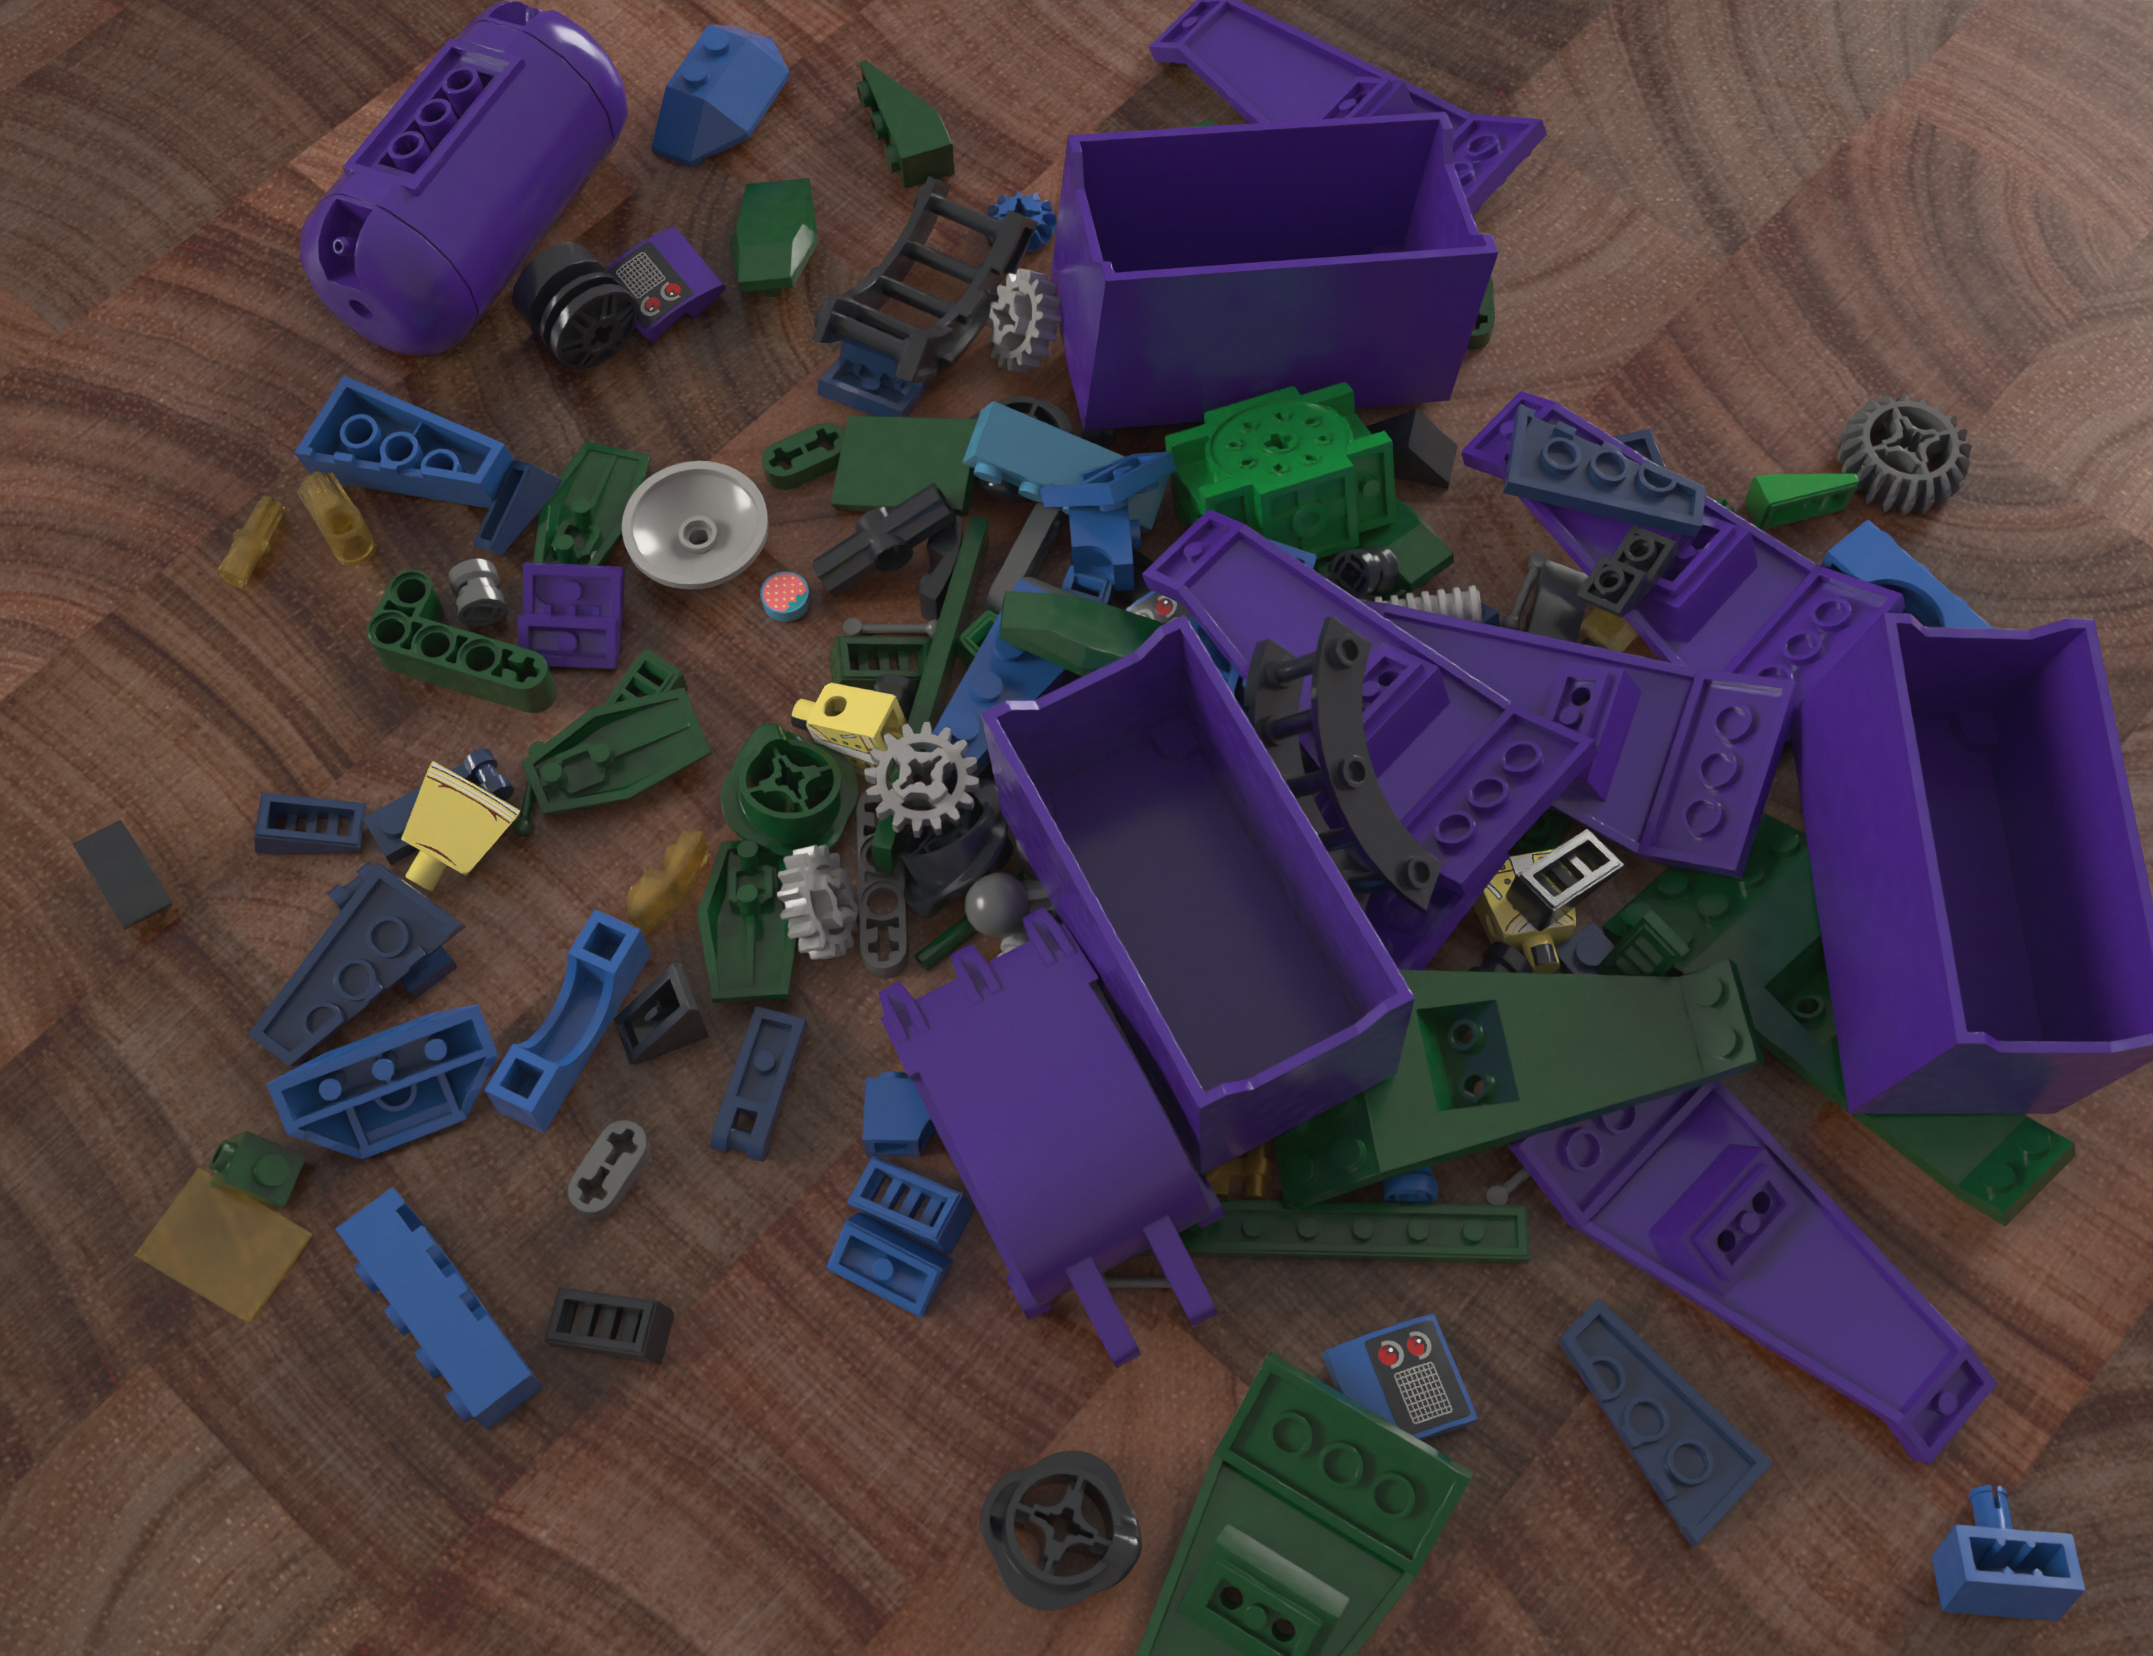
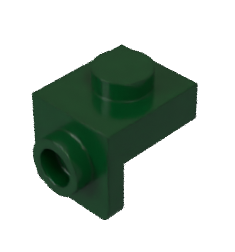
(256, 1168)

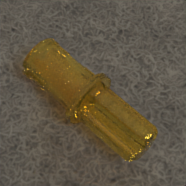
(251, 542)

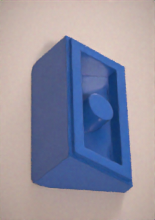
(889, 1264)

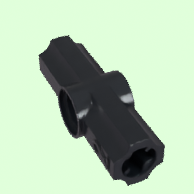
(884, 540)

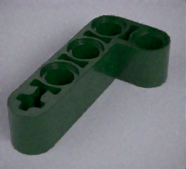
(515, 679)

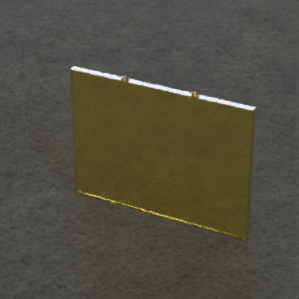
(224, 1246)

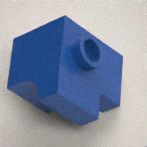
(1105, 543)

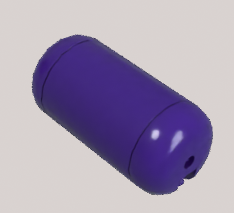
(463, 178)

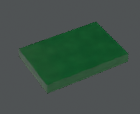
(899, 456)

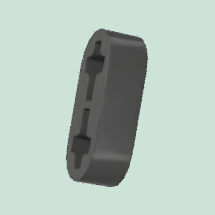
(599, 1163)

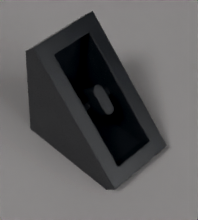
(1419, 448)
(661, 1018)

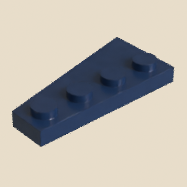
(1572, 473)
(359, 958)
(1672, 1432)

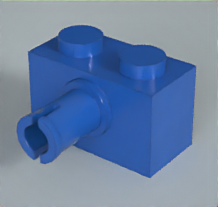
(2005, 1569)

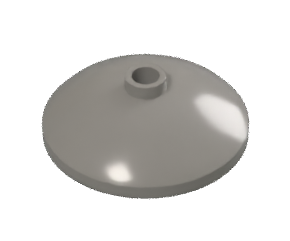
(692, 505)

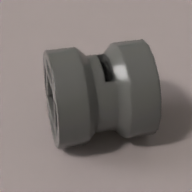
(477, 592)

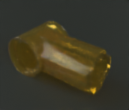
(337, 518)

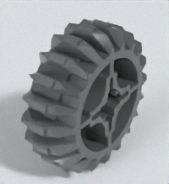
(1910, 439)

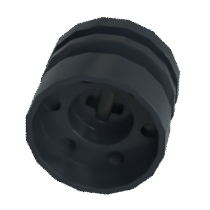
(574, 305)

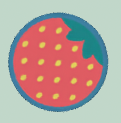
(785, 596)

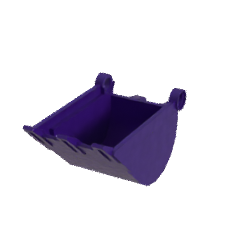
(1053, 1126)

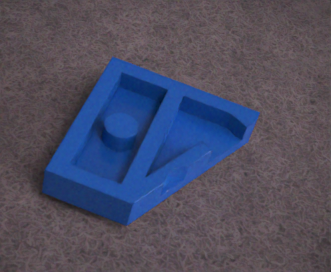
(1112, 483)

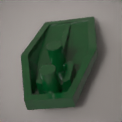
(773, 235)
(587, 510)
(1414, 544)
(1072, 629)
(616, 752)
(742, 926)

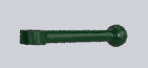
(522, 825)

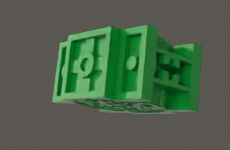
(1287, 469)

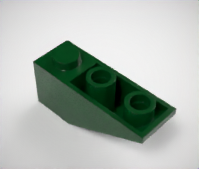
(910, 127)

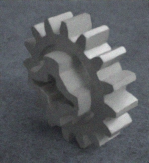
(1023, 321)
(934, 796)
(818, 902)

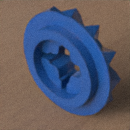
(1032, 208)

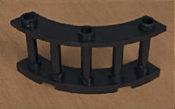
(918, 350)
(1345, 765)

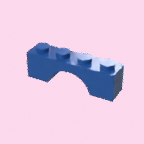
(1878, 560)
(545, 1067)
(895, 1117)

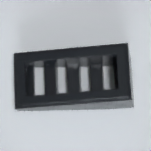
(1540, 901)
(643, 1334)

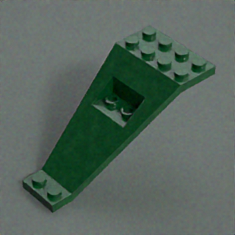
(1775, 939)
(1547, 1059)
(1310, 1517)

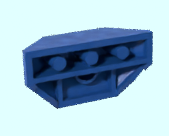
(718, 94)
(389, 1084)

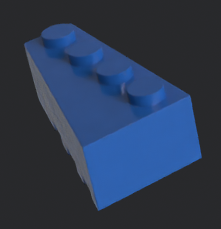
(401, 448)
(996, 676)
(438, 1309)

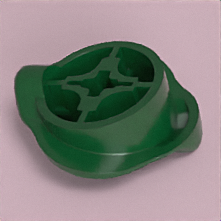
(788, 792)

